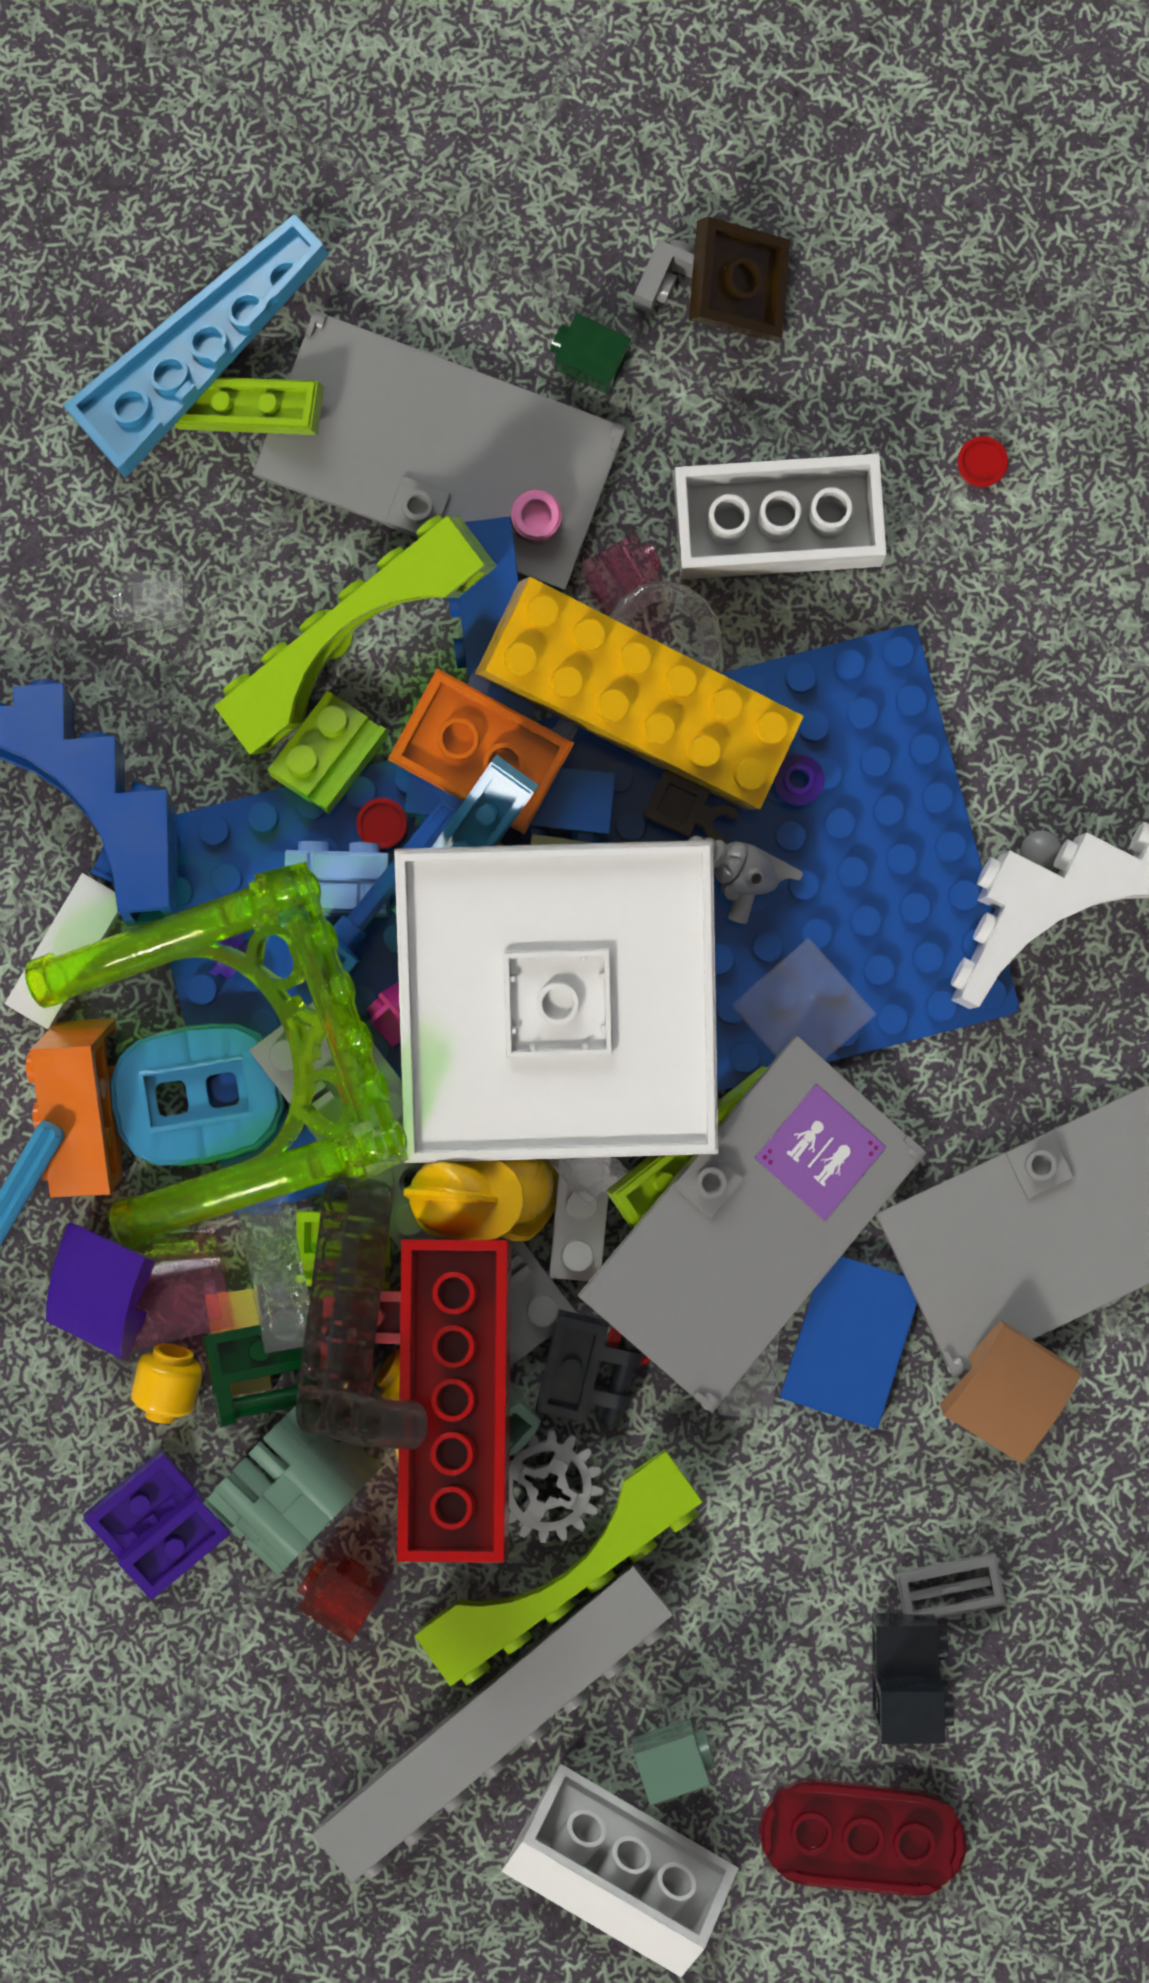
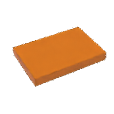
(460, 733)

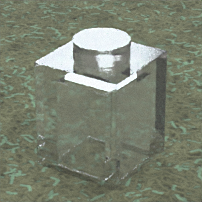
(153, 600)

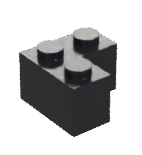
(907, 1693)

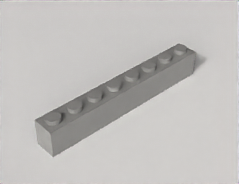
(492, 1723)

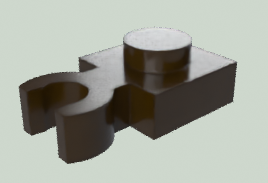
(681, 806)

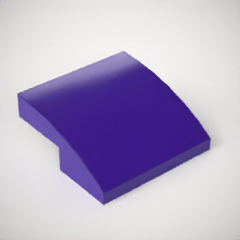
(98, 1290)
(156, 1524)

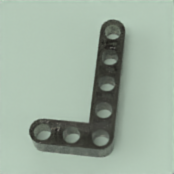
(343, 1325)

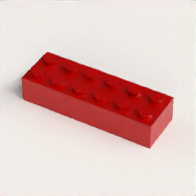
(459, 1370)

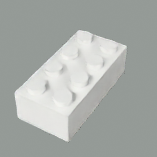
(779, 516)

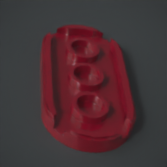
(862, 1837)

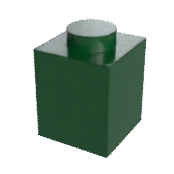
(590, 353)

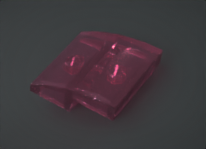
(185, 1288)

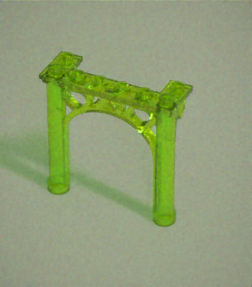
(359, 1150)

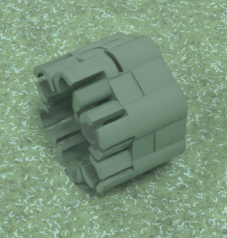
(296, 1495)

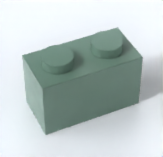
(673, 1760)

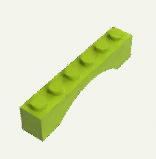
(276, 697)
(474, 1630)

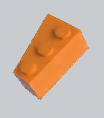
(75, 1094)

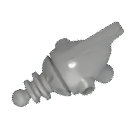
(746, 873)

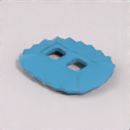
(203, 1131)

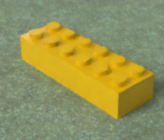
(638, 694)

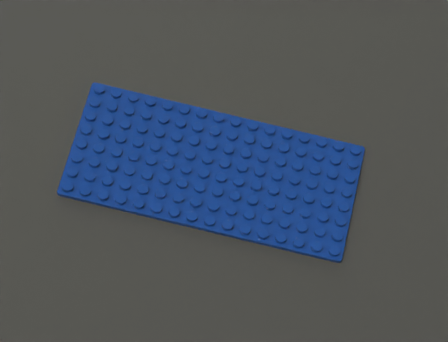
(878, 850)

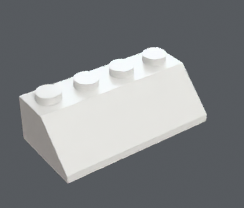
(621, 1871)

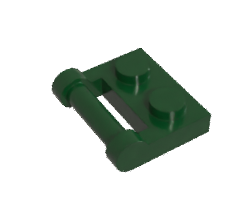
(240, 1357)

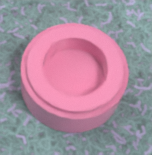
(536, 516)

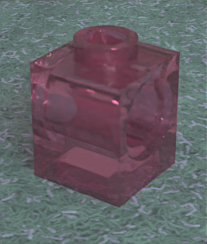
(620, 570)

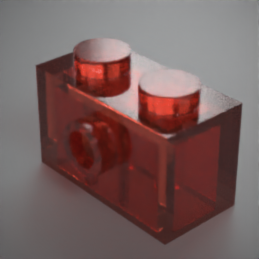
(339, 1595)

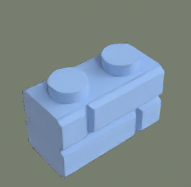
(342, 874)

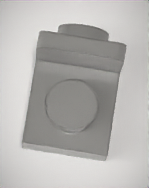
(657, 280)

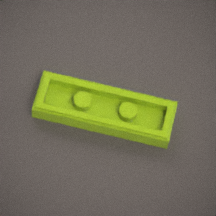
(257, 407)

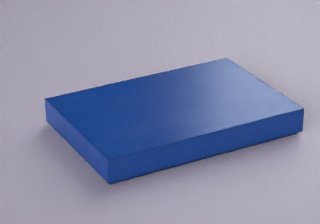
(850, 1342)

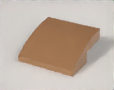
(1011, 1392)

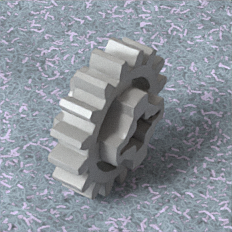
(558, 1465)

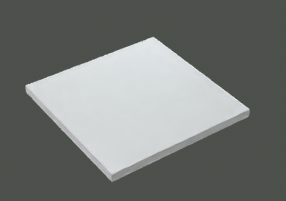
(557, 1000)

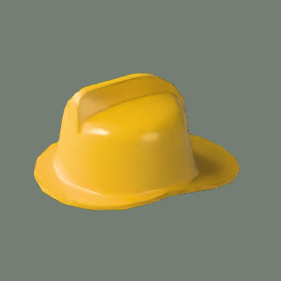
(466, 1199)

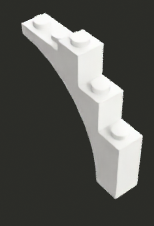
(1034, 899)

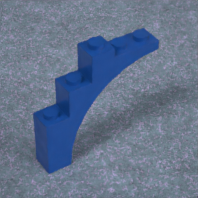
(133, 825)

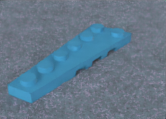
(170, 368)

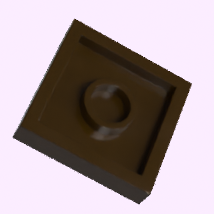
(739, 279)

